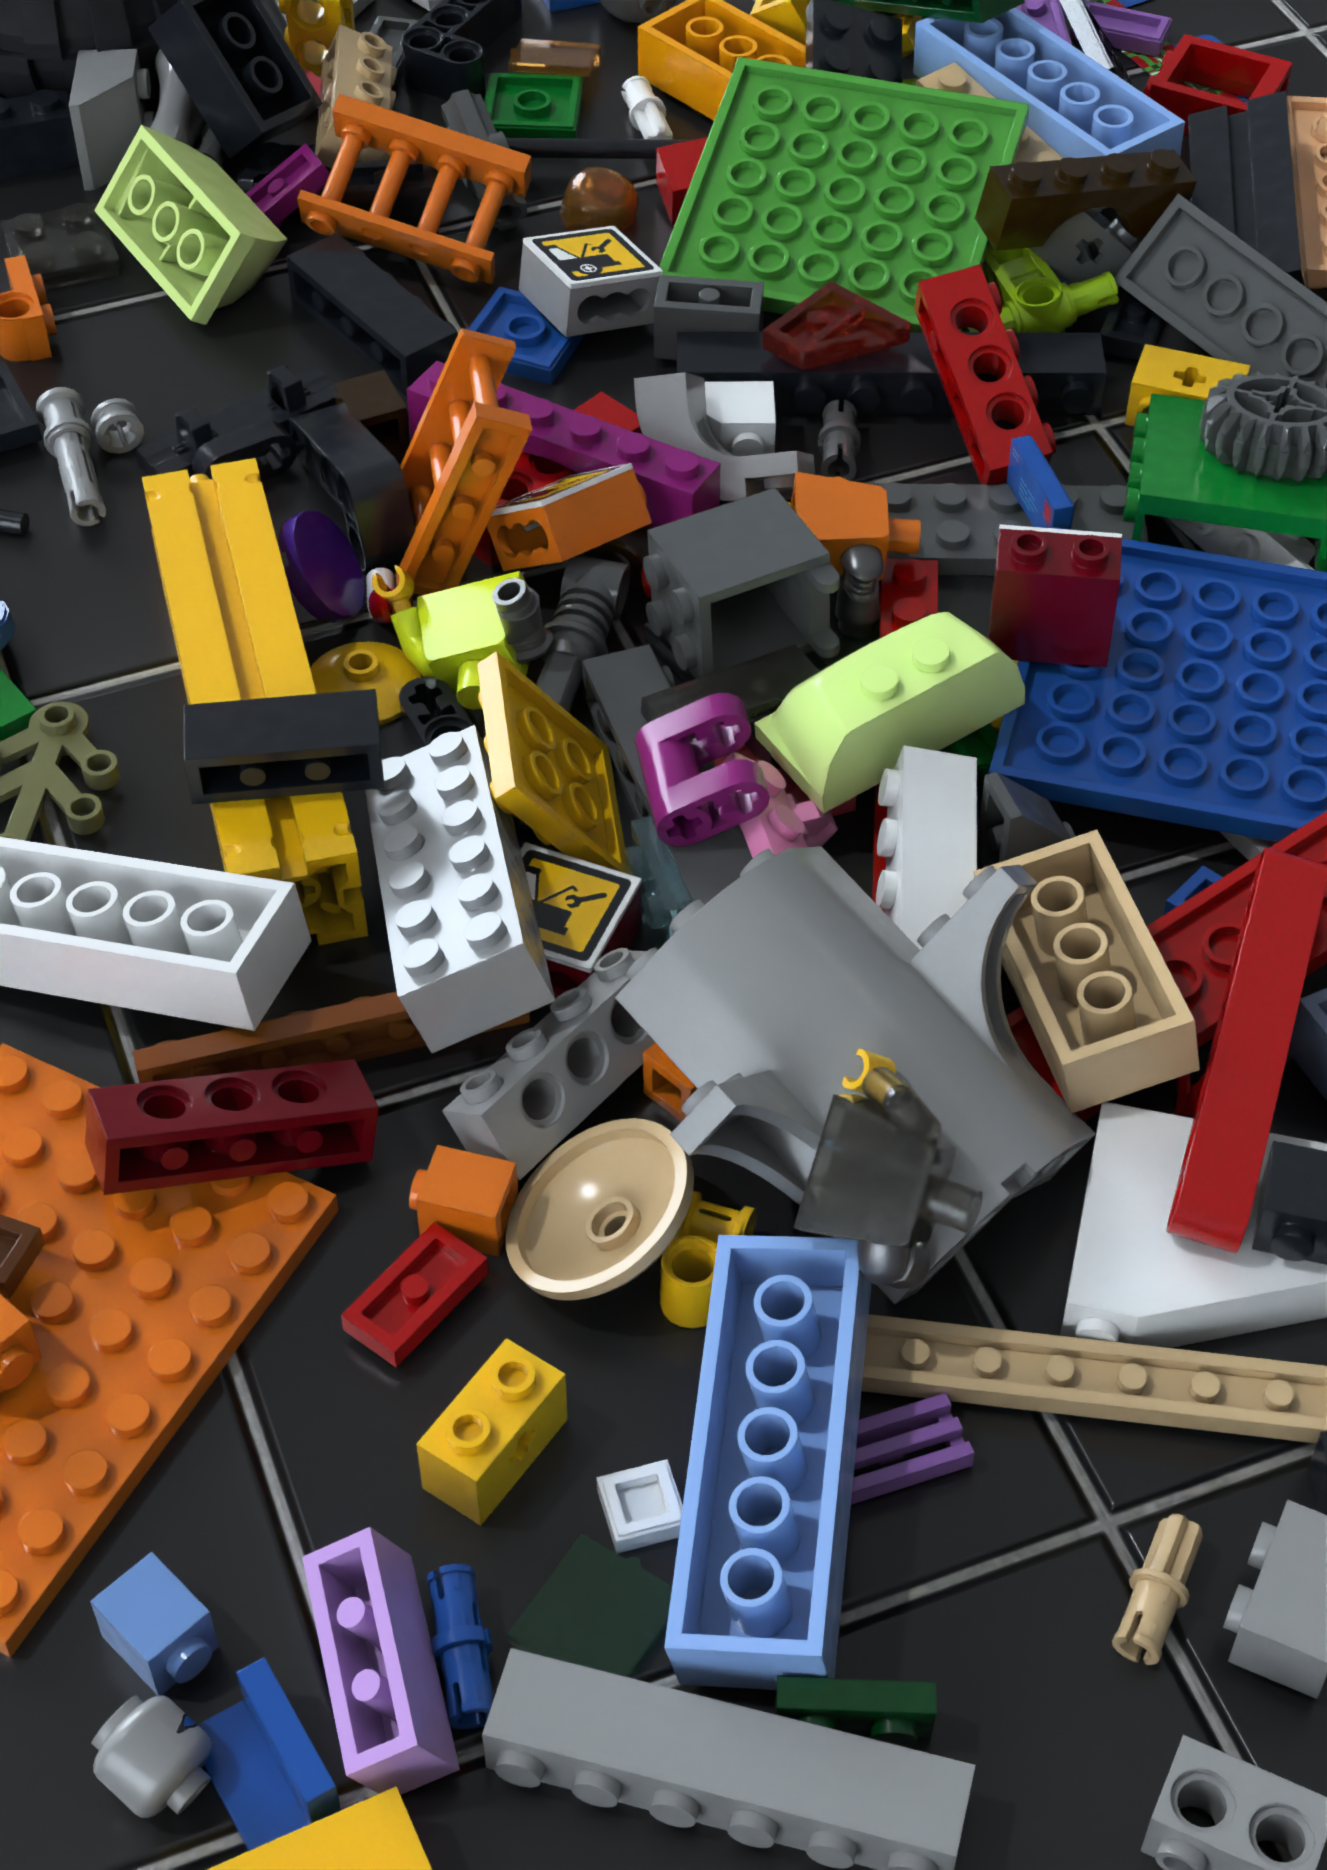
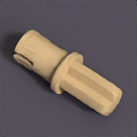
(1158, 1589)

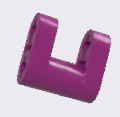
(672, 774)

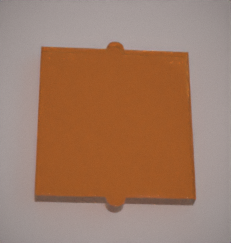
(554, 57)

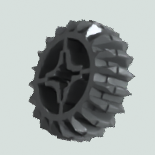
(1267, 425)

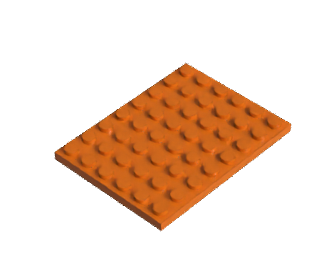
(131, 1319)

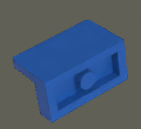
(266, 1762)

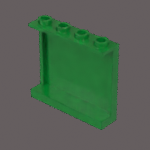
(1181, 480)

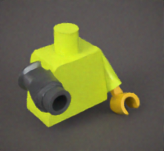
(465, 625)

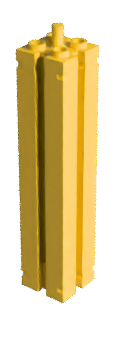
(243, 643)

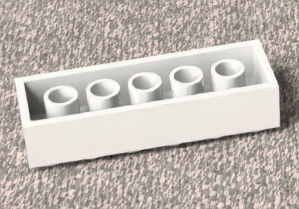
(146, 933)

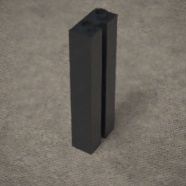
(1252, 178)

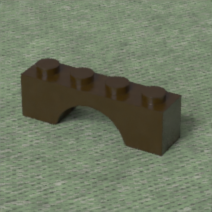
(1031, 200)

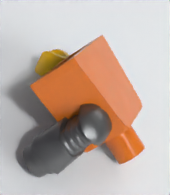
(857, 533)

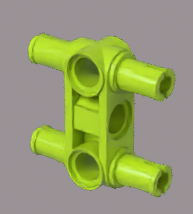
(1035, 297)

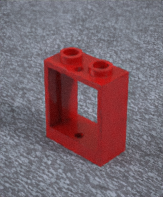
(1218, 68)

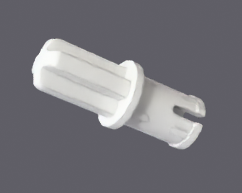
(646, 110)

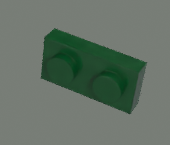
(875, 1708)

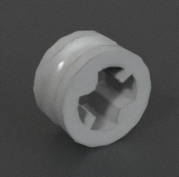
(123, 438)

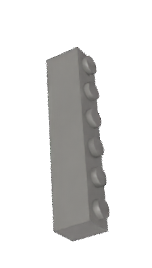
(725, 1767)

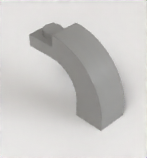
(674, 412)

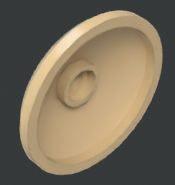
(599, 1209)

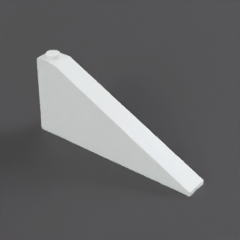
(1157, 1287)

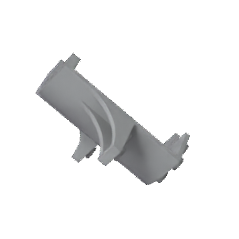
(801, 970)

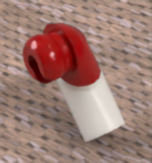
(377, 606)

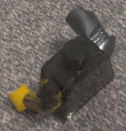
(884, 1177)

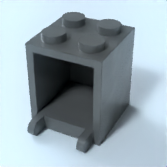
(740, 584)

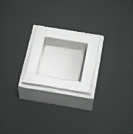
(641, 1505)

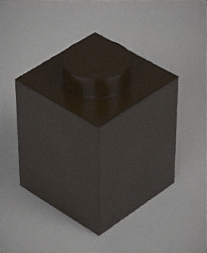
(377, 407)

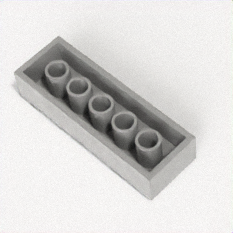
(455, 893)

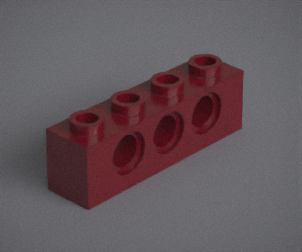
(229, 1125)

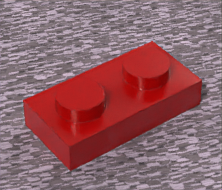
(414, 1294)

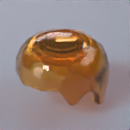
(599, 199)

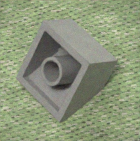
(107, 110)

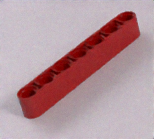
(1248, 1052)

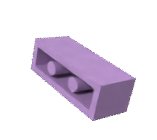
(379, 1664)

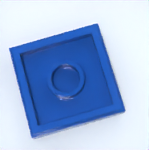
(539, 344)

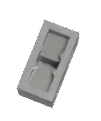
(1246, 1809)

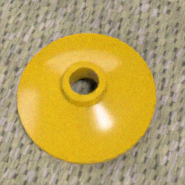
(365, 668)

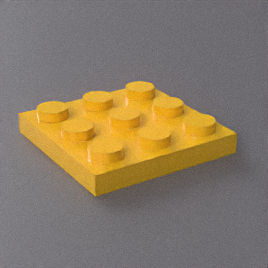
(549, 767)

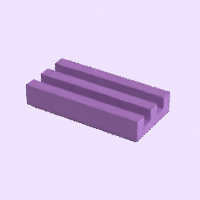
(902, 1431)

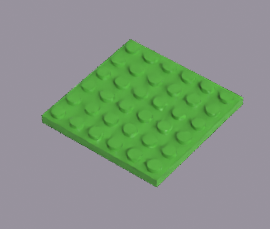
(840, 185)

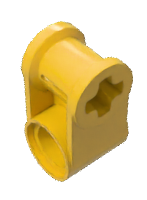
(693, 1259)

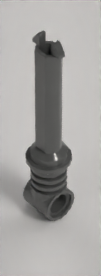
(590, 600)

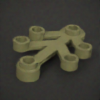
(52, 733)

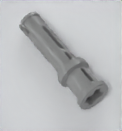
(69, 441)

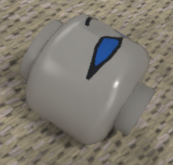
(152, 1756)

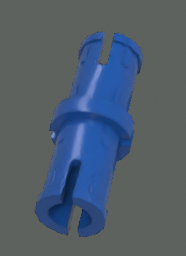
(461, 1645)

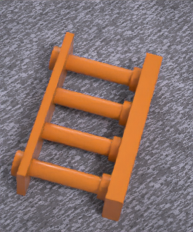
(409, 142)
(460, 461)

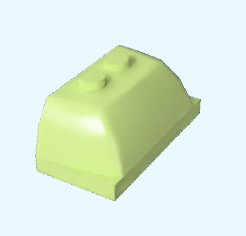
(188, 224)
(904, 689)

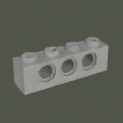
(560, 1066)

